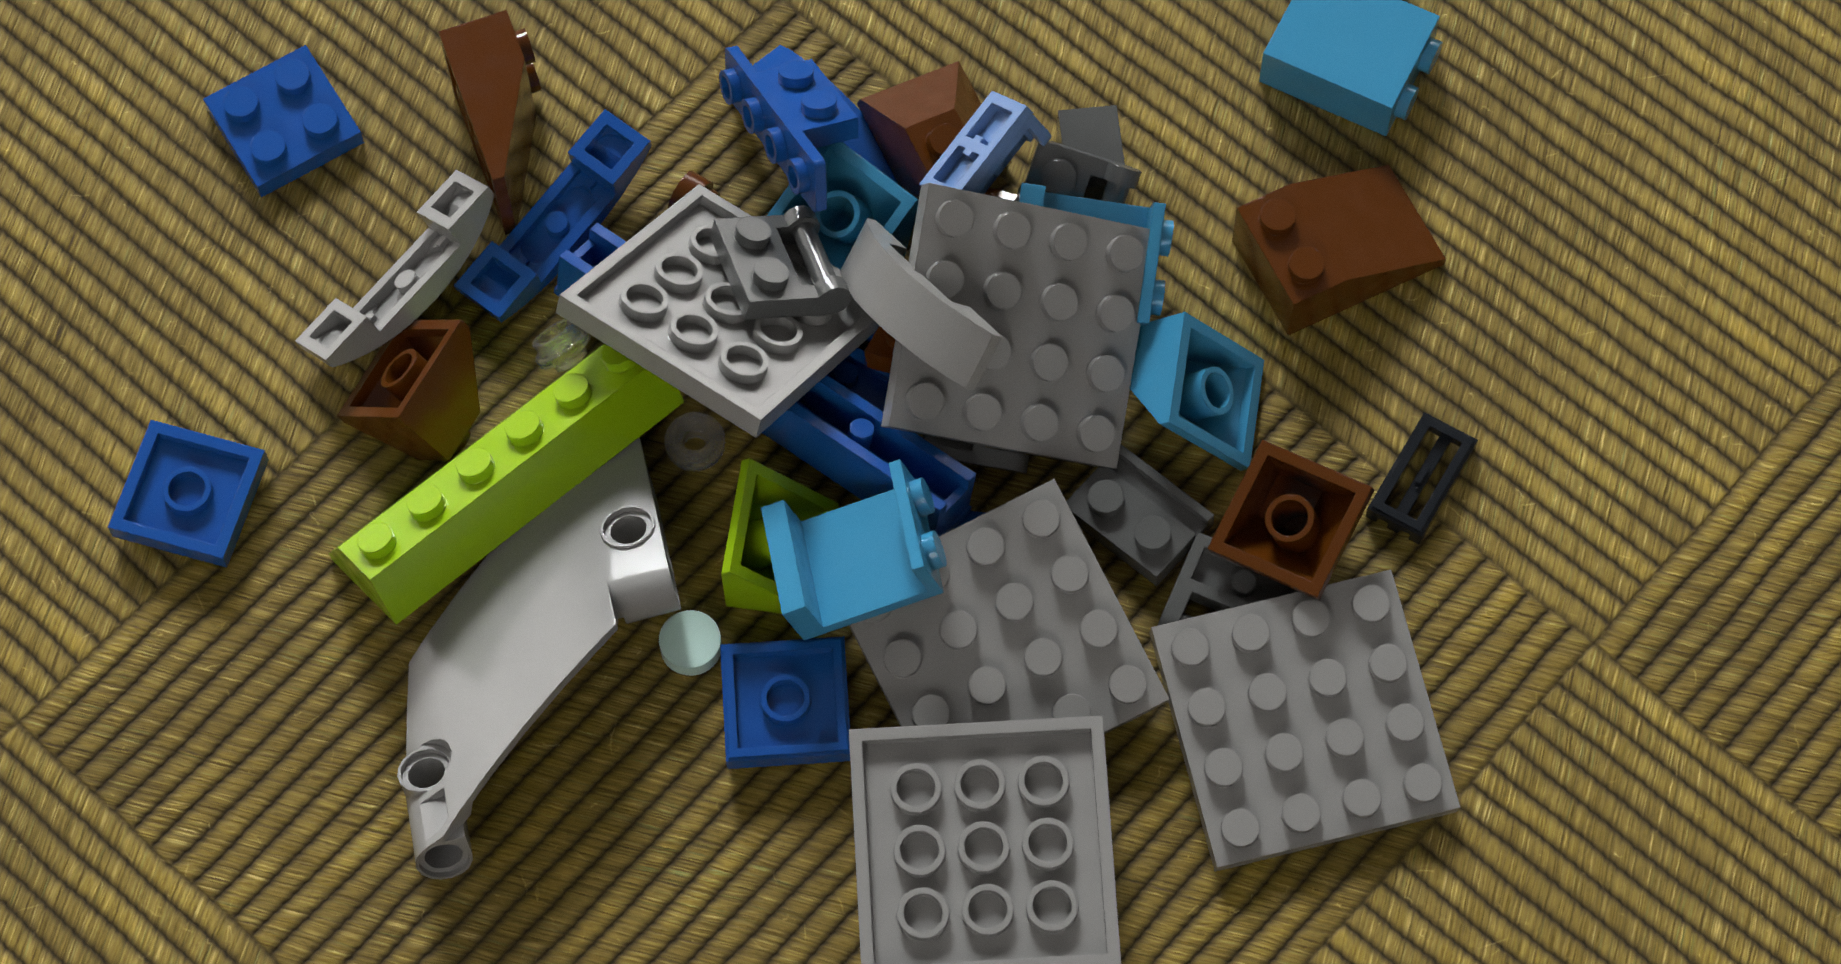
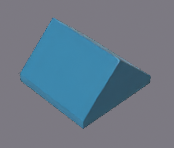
(853, 194)

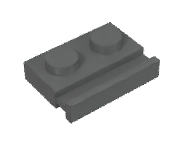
(1139, 516)

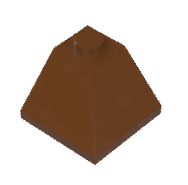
(920, 121)
(419, 391)
(1290, 519)

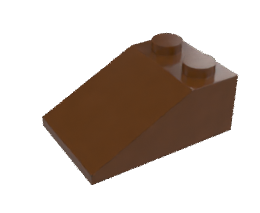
(494, 89)
(1333, 243)

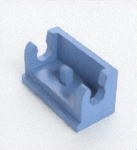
(986, 145)

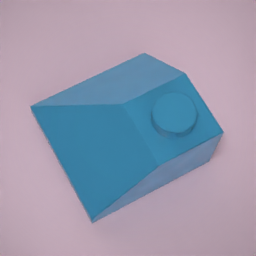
(1199, 385)

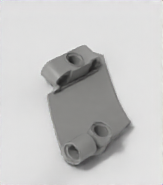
(519, 638)

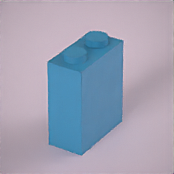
(1353, 57)

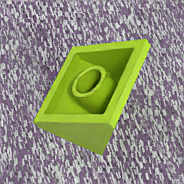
(747, 561)

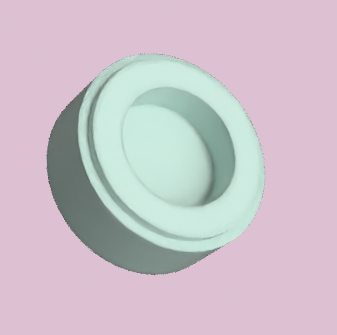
(690, 642)

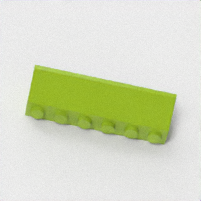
(504, 480)

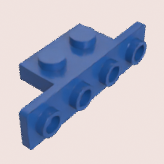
(792, 115)

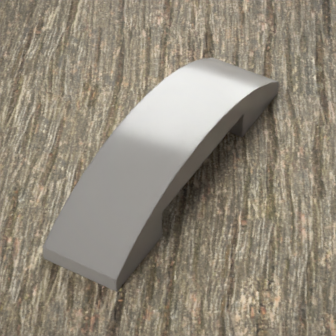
(412, 284)
(914, 310)

